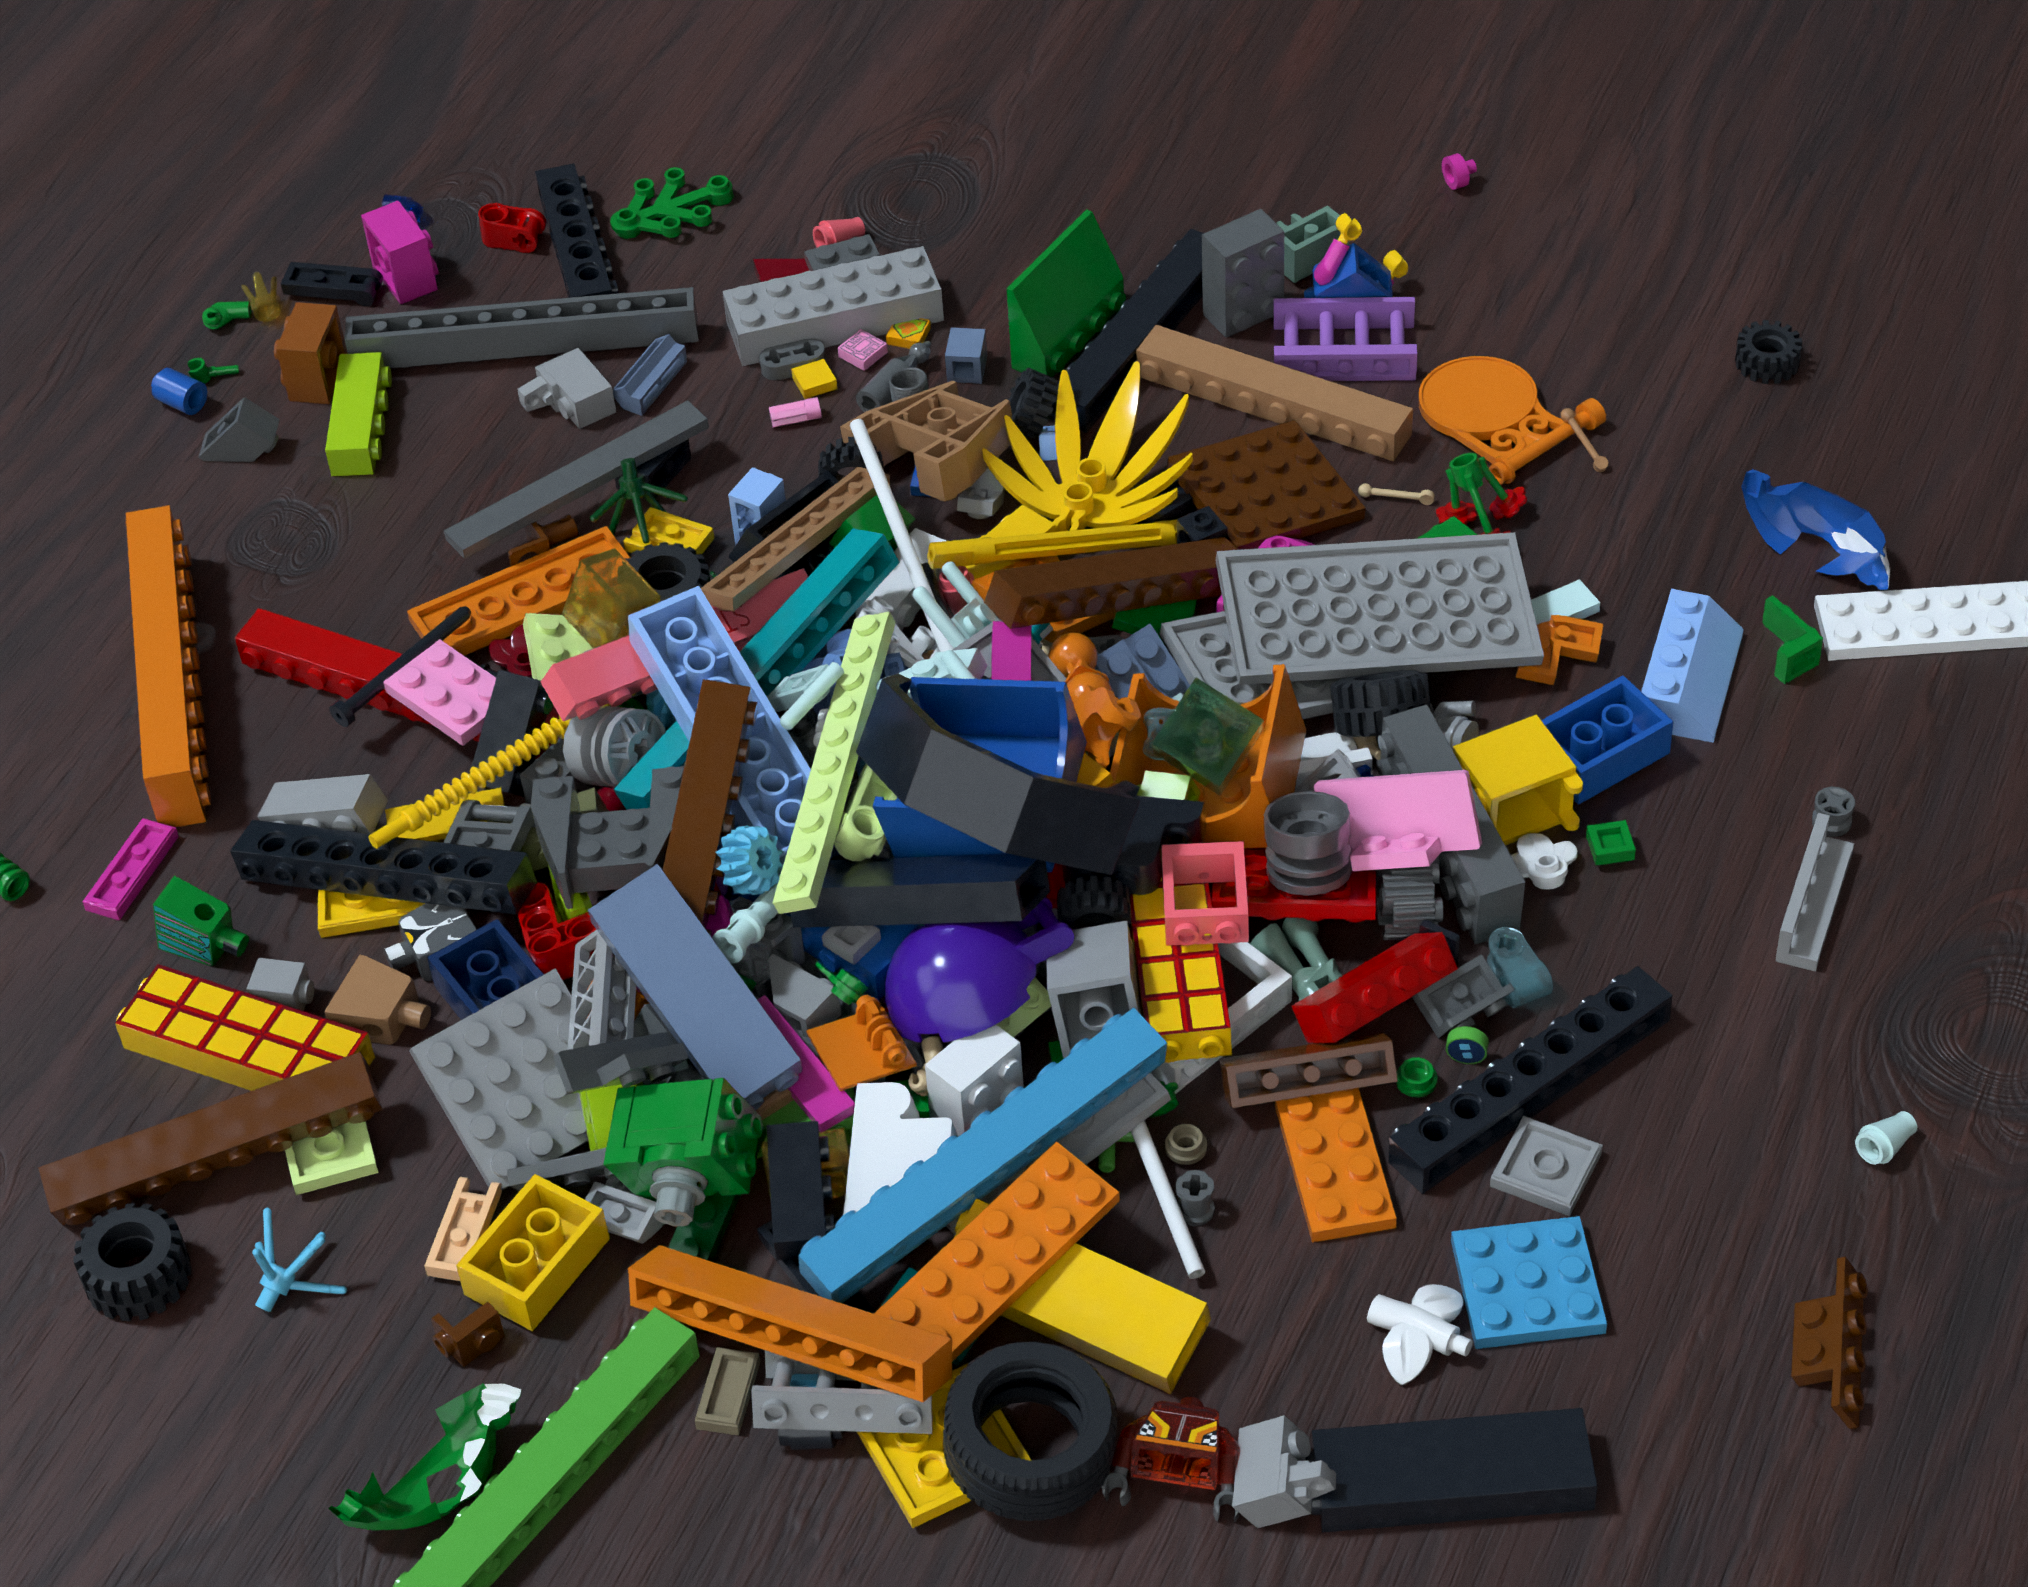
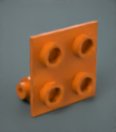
(861, 1046)

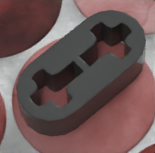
(788, 357)

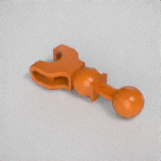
(1092, 695)

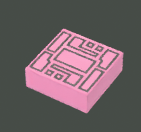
(862, 350)

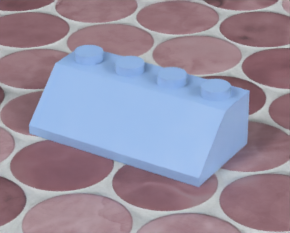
(1693, 664)

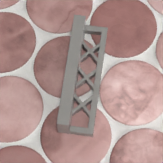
(1814, 898)
(609, 996)

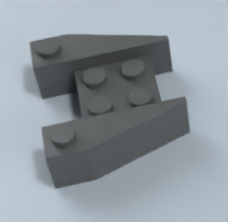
(602, 847)

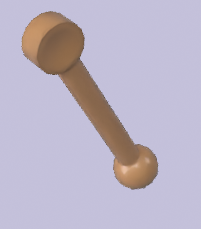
(1600, 463)

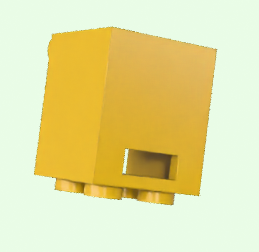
(1522, 778)

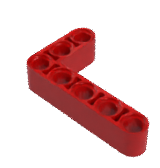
(548, 937)

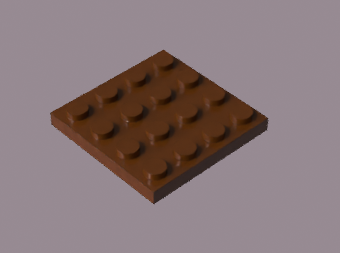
(1269, 486)

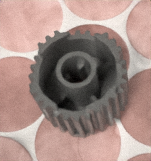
(1407, 900)

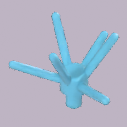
(279, 1279)

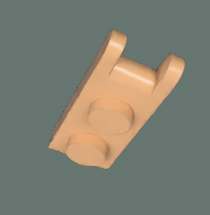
(462, 1225)

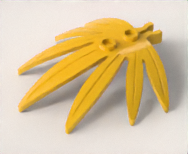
(1088, 485)

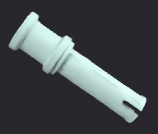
(746, 927)

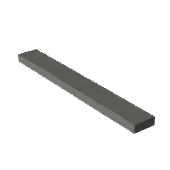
(574, 480)

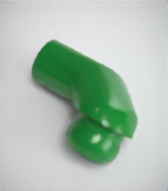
(223, 312)

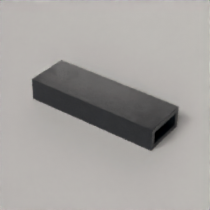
(927, 891)
(1455, 1470)

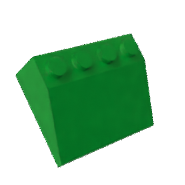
(1063, 298)

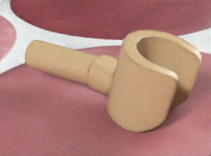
(1371, 743)

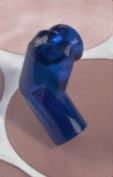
(407, 202)

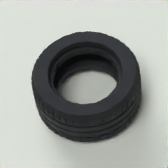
(1016, 1485)

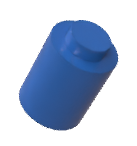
(179, 391)

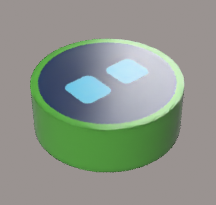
(1467, 1045)

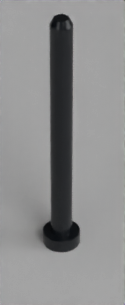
(344, 711)

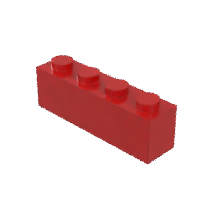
(1374, 987)

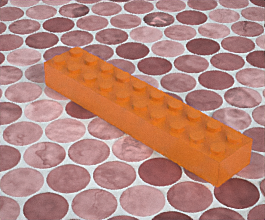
(166, 668)

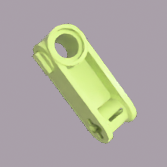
(859, 828)

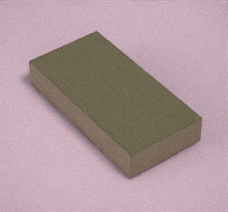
(727, 1391)

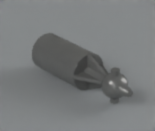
(877, 390)

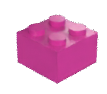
(400, 251)

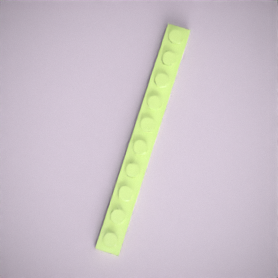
(833, 765)

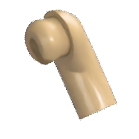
(931, 1047)

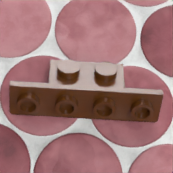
(1830, 1342)

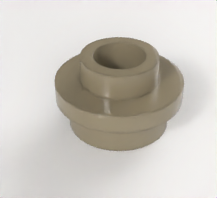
(1185, 1136)

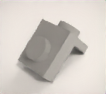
(982, 497)

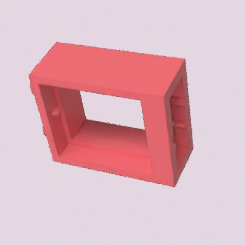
(1205, 865)

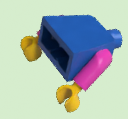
(1351, 270)

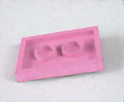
(445, 691)

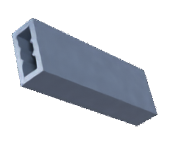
(695, 987)

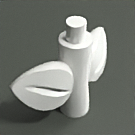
(1418, 1329)

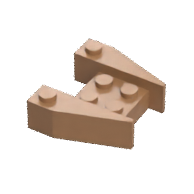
(942, 434)

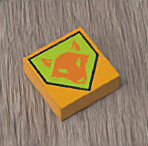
(908, 333)

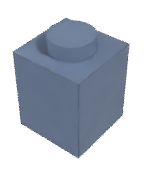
(966, 355)

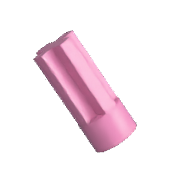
(795, 412)

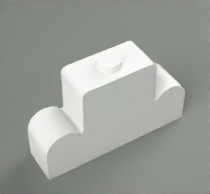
(888, 1139)

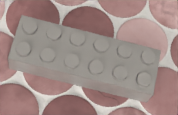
(833, 303)

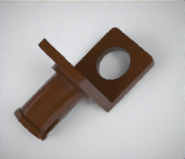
(543, 537)

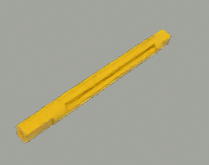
(990, 550)

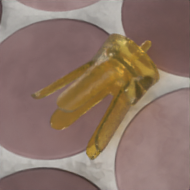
(264, 305)

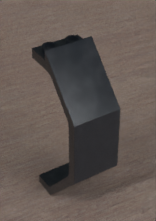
(991, 795)

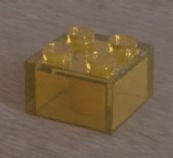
(603, 597)

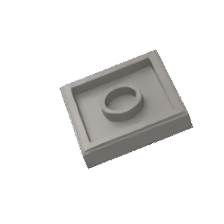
(1546, 1165)

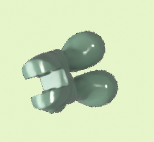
(1300, 935)

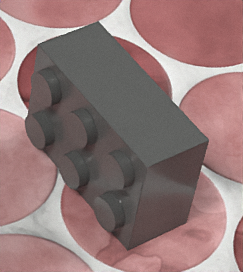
(1242, 272)

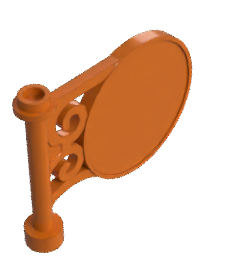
(1497, 402)

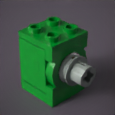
(683, 1144)

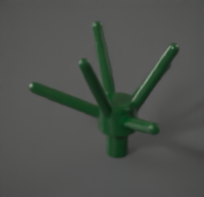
(633, 488)

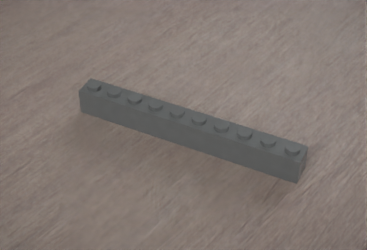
(525, 328)

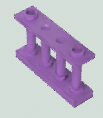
(1347, 362)

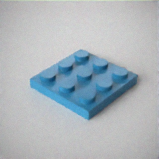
(1528, 1282)

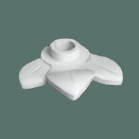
(1543, 860)

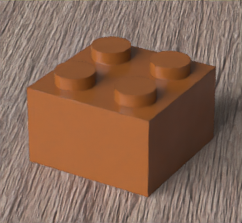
(310, 352)

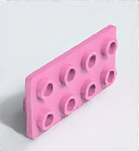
(1407, 817)

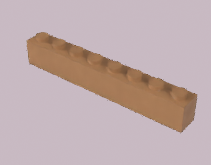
(1275, 392)

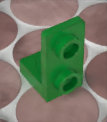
(1801, 642)

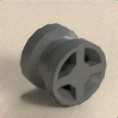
(1839, 805)

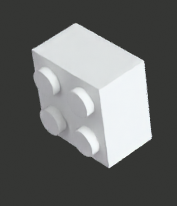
(973, 1076)

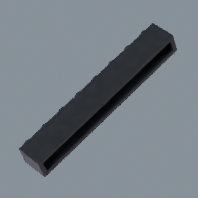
(1159, 301)

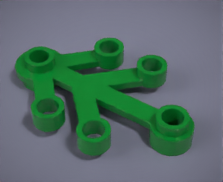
(634, 219)

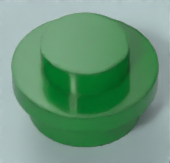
(1416, 1077)

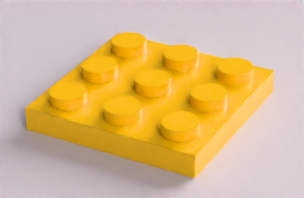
(916, 1463)

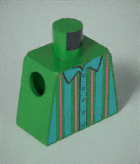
(195, 924)

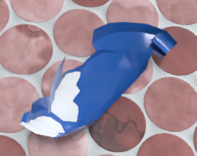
(1800, 507)

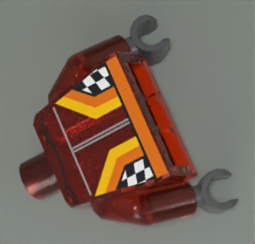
(1178, 1447)

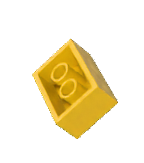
(533, 1252)

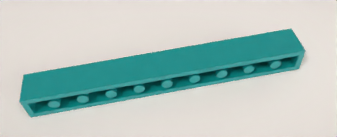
(786, 640)

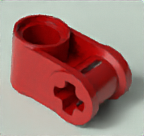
(507, 227)

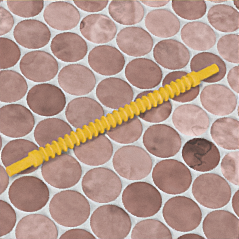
(412, 817)

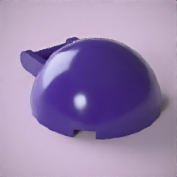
(968, 974)

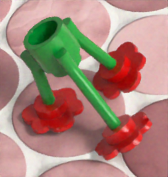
(1467, 472)

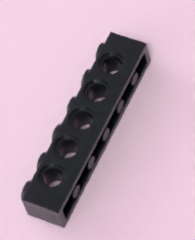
(574, 232)

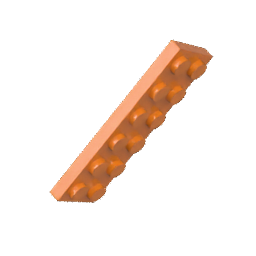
(504, 597)
(1004, 1249)

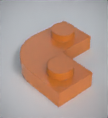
(1566, 638)

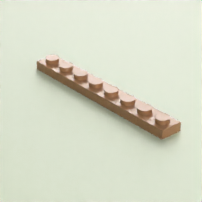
(790, 542)

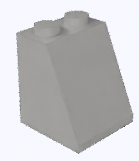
(1092, 982)

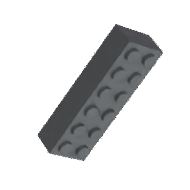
(1480, 881)

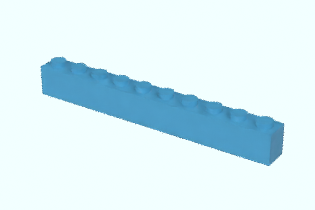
(982, 1157)

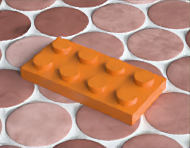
(1335, 1165)

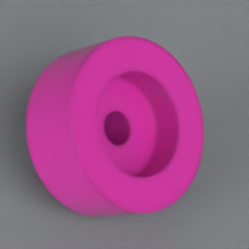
(1457, 170)

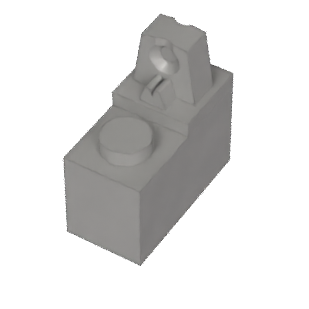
(572, 387)
(1273, 1475)

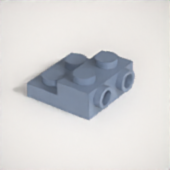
(1142, 654)

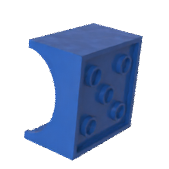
(1012, 718)

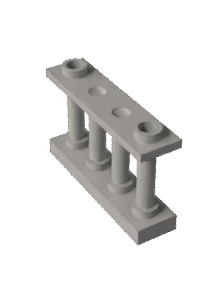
(831, 1407)

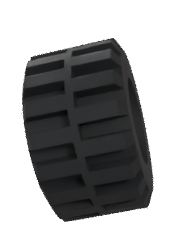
(670, 568)
(1365, 699)
(140, 1287)

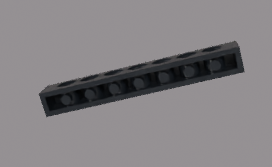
(397, 870)
(1528, 1079)

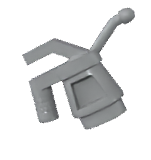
(1454, 723)

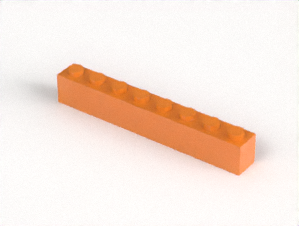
(792, 1323)

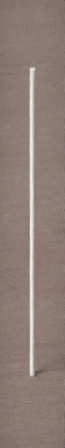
(1140, 1133)

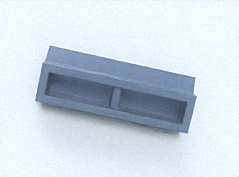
(650, 375)

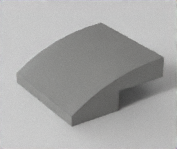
(624, 1211)

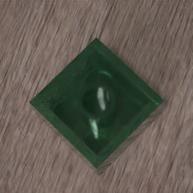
(1208, 736)

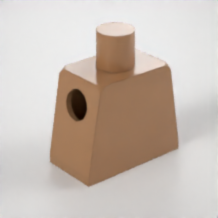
(378, 1001)

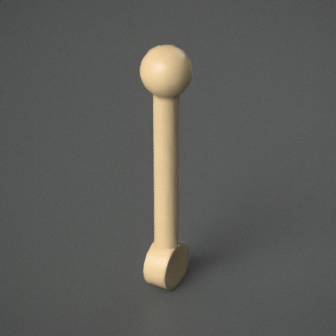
(1426, 496)

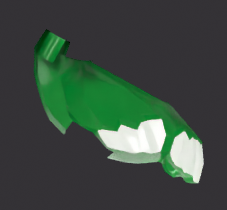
(469, 1442)

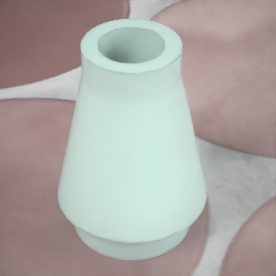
(1884, 1138)

